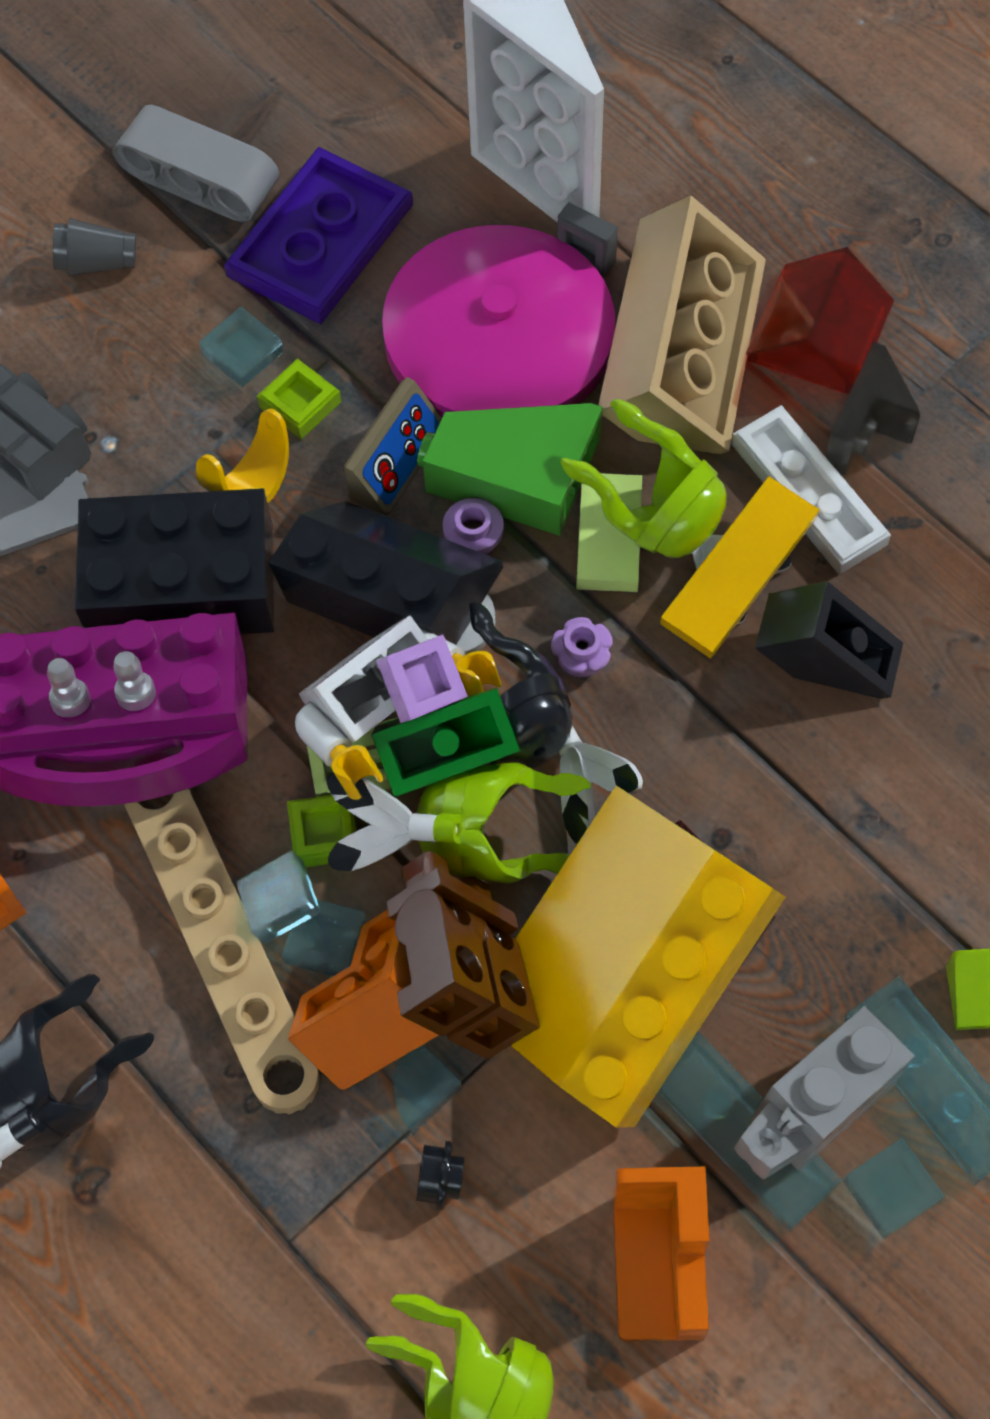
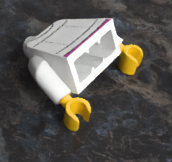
(355, 699)

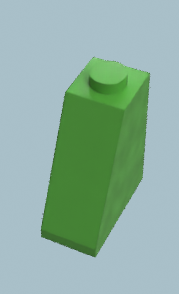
(512, 459)

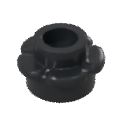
(439, 1175)

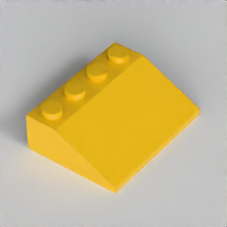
(633, 955)

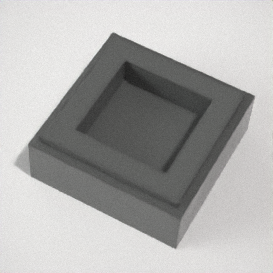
(589, 235)

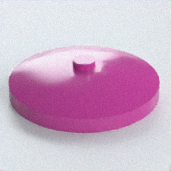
(499, 321)

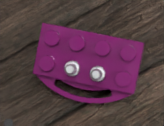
(122, 709)

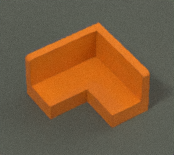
(354, 1018)
(661, 1253)

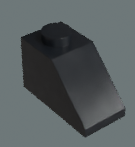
(829, 640)

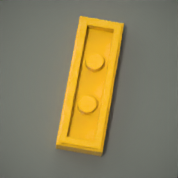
(739, 567)

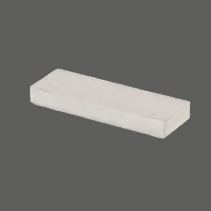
(845, 526)

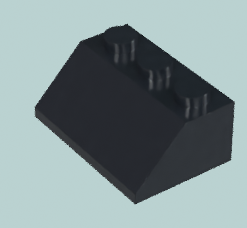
(379, 571)

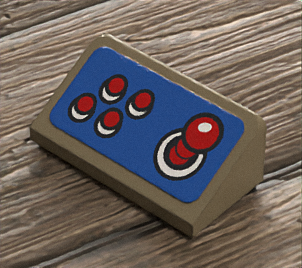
(390, 449)

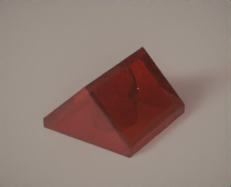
(822, 320)

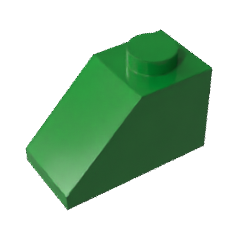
(444, 741)

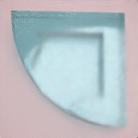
(422, 1087)

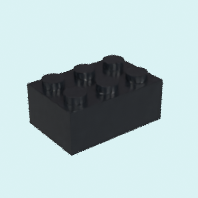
(175, 558)

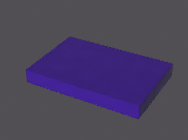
(319, 235)

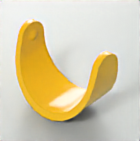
(260, 467)

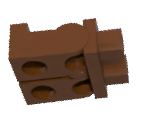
(461, 959)

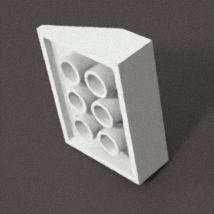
(534, 102)

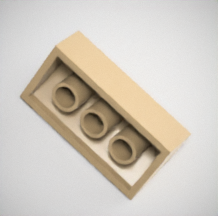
(684, 326)

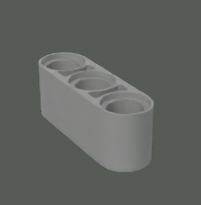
(196, 163)

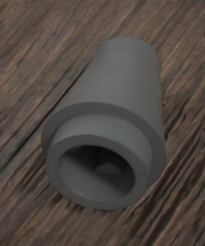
(91, 248)

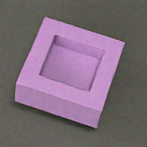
(421, 678)

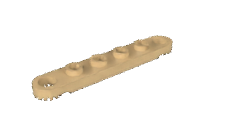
(223, 946)

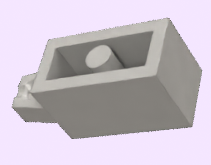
(823, 1095)

